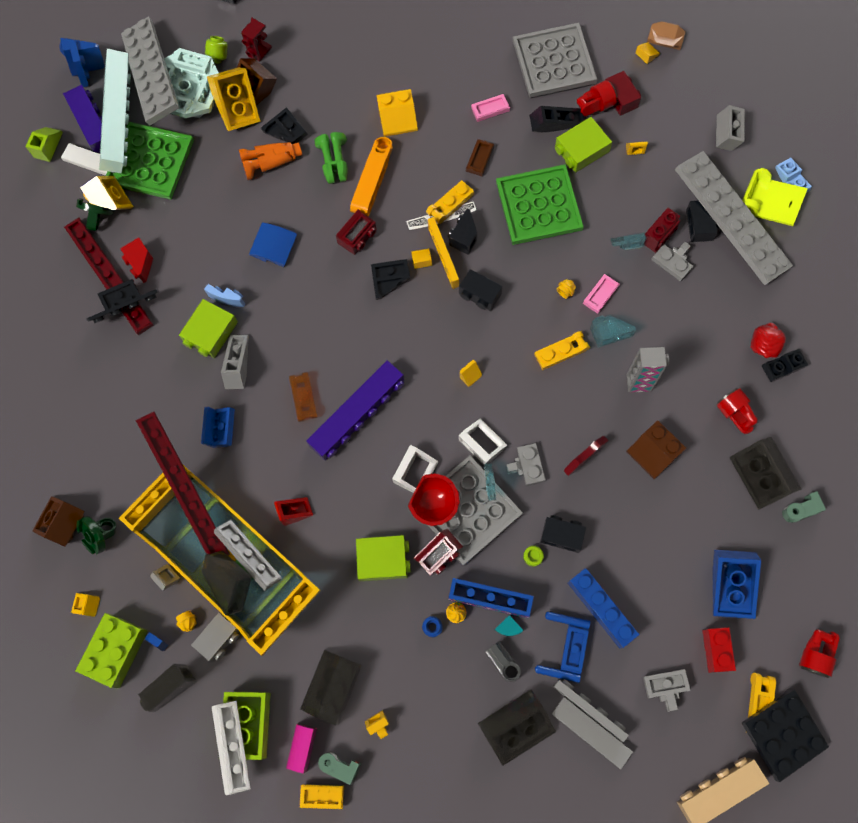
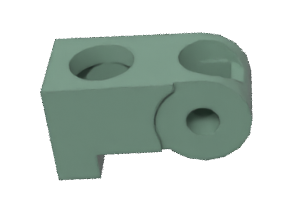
(797, 512)
(333, 766)

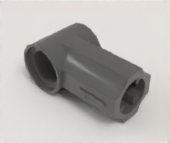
(503, 660)

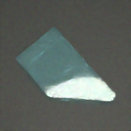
(629, 242)
(490, 482)

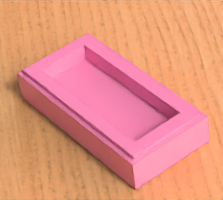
(490, 107)
(601, 293)

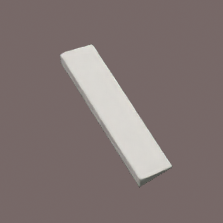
(230, 748)

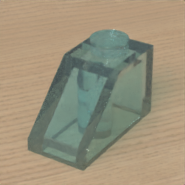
(610, 330)

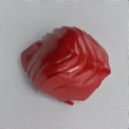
(768, 340)

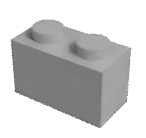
(730, 128)
(216, 638)

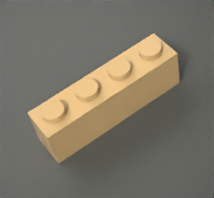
(722, 792)

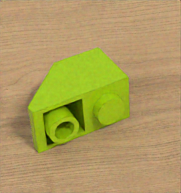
(43, 143)

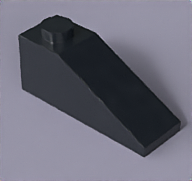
(555, 118)

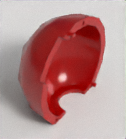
(434, 500)

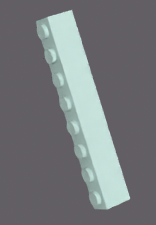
(114, 112)

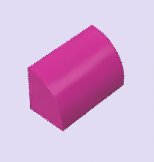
(301, 748)

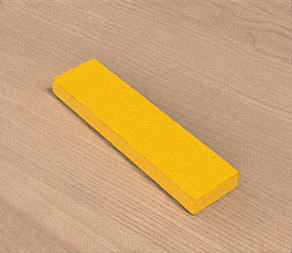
(443, 253)

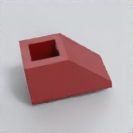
(139, 258)

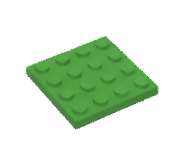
(153, 160)
(539, 204)

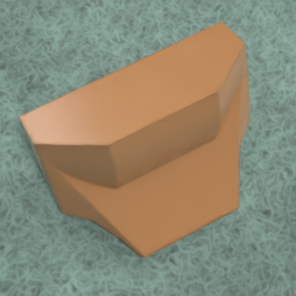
(666, 35)

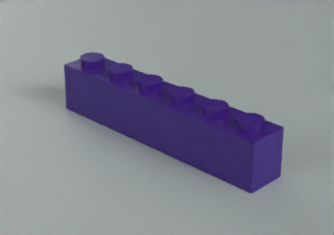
(356, 410)

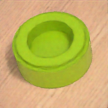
(533, 556)

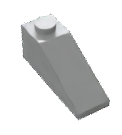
(235, 362)

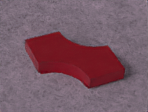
(585, 455)

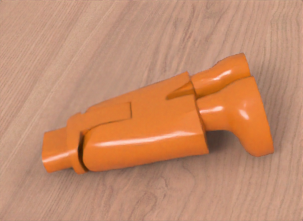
(268, 156)

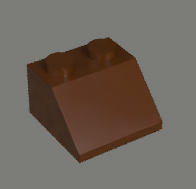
(260, 78)
(656, 449)
(58, 521)

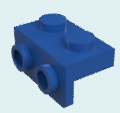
(217, 427)

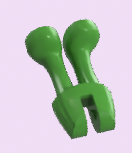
(337, 166)

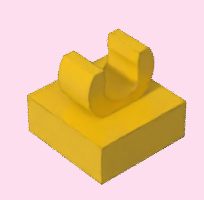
(377, 724)

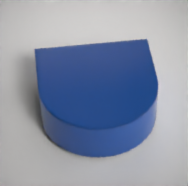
(156, 641)

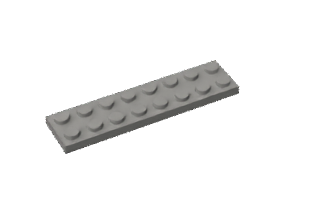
(149, 71)
(733, 217)

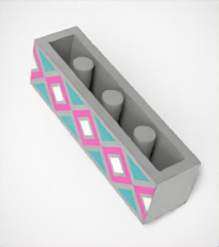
(647, 369)

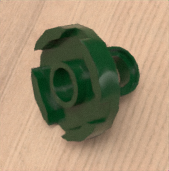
(93, 213)
(93, 534)

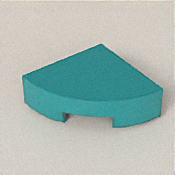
(508, 627)

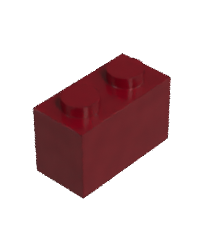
(627, 95)

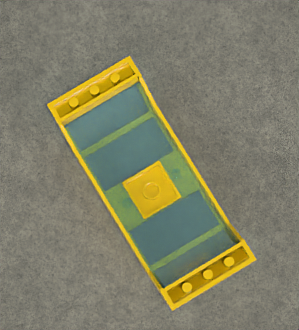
(164, 526)

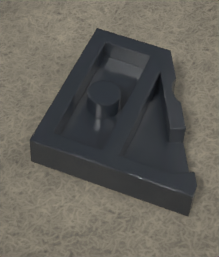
(285, 127)
(389, 276)

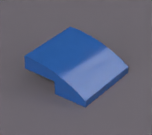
(273, 244)

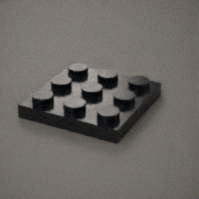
(785, 735)

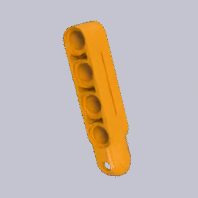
(372, 176)

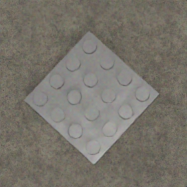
(554, 60)
(477, 518)

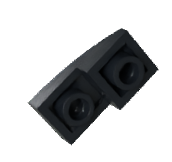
(784, 365)

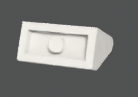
(475, 448)
(406, 463)

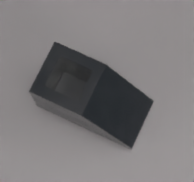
(464, 234)

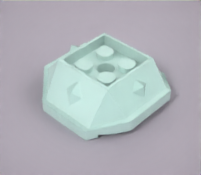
(190, 83)

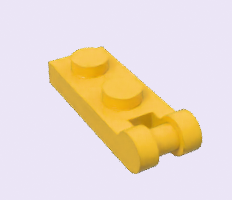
(450, 202)
(561, 351)
(758, 698)

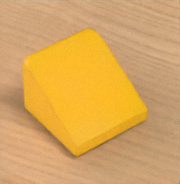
(647, 52)
(636, 148)
(421, 258)
(470, 373)
(85, 604)

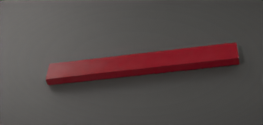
(105, 271)
(180, 483)

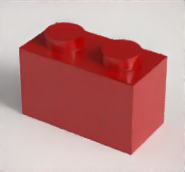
(719, 650)

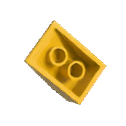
(234, 98)

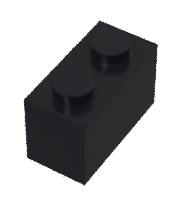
(700, 223)
(480, 290)
(563, 534)

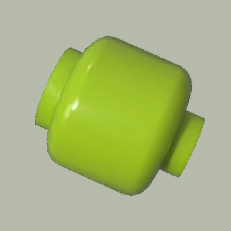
(216, 49)

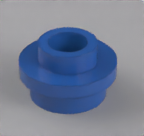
(427, 622)

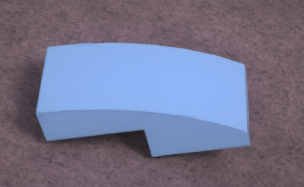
(791, 174)
(226, 297)

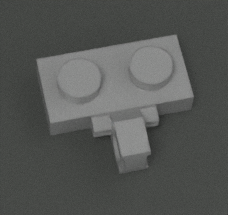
(674, 260)
(528, 465)
(667, 687)

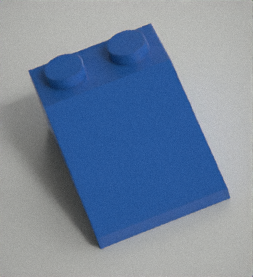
(735, 583)

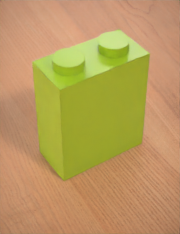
(583, 144)
(208, 329)
(382, 558)

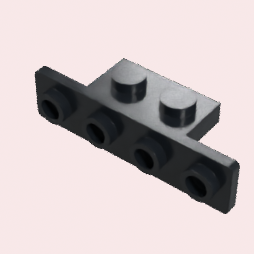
(119, 297)

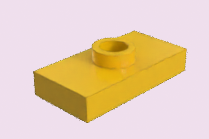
(322, 796)

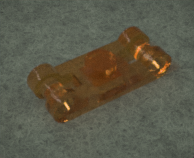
(303, 396)

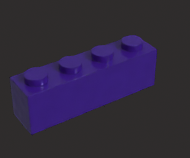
(86, 115)

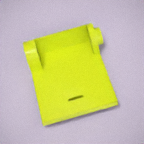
(772, 198)

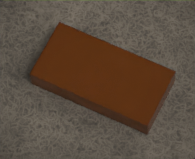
(479, 157)

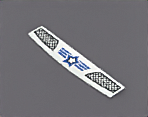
(422, 221)

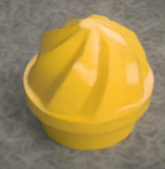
(566, 288)
(456, 612)
(186, 621)

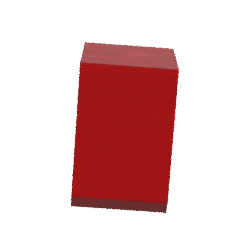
(293, 510)

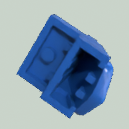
(81, 58)

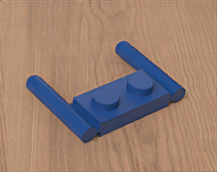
(573, 650)

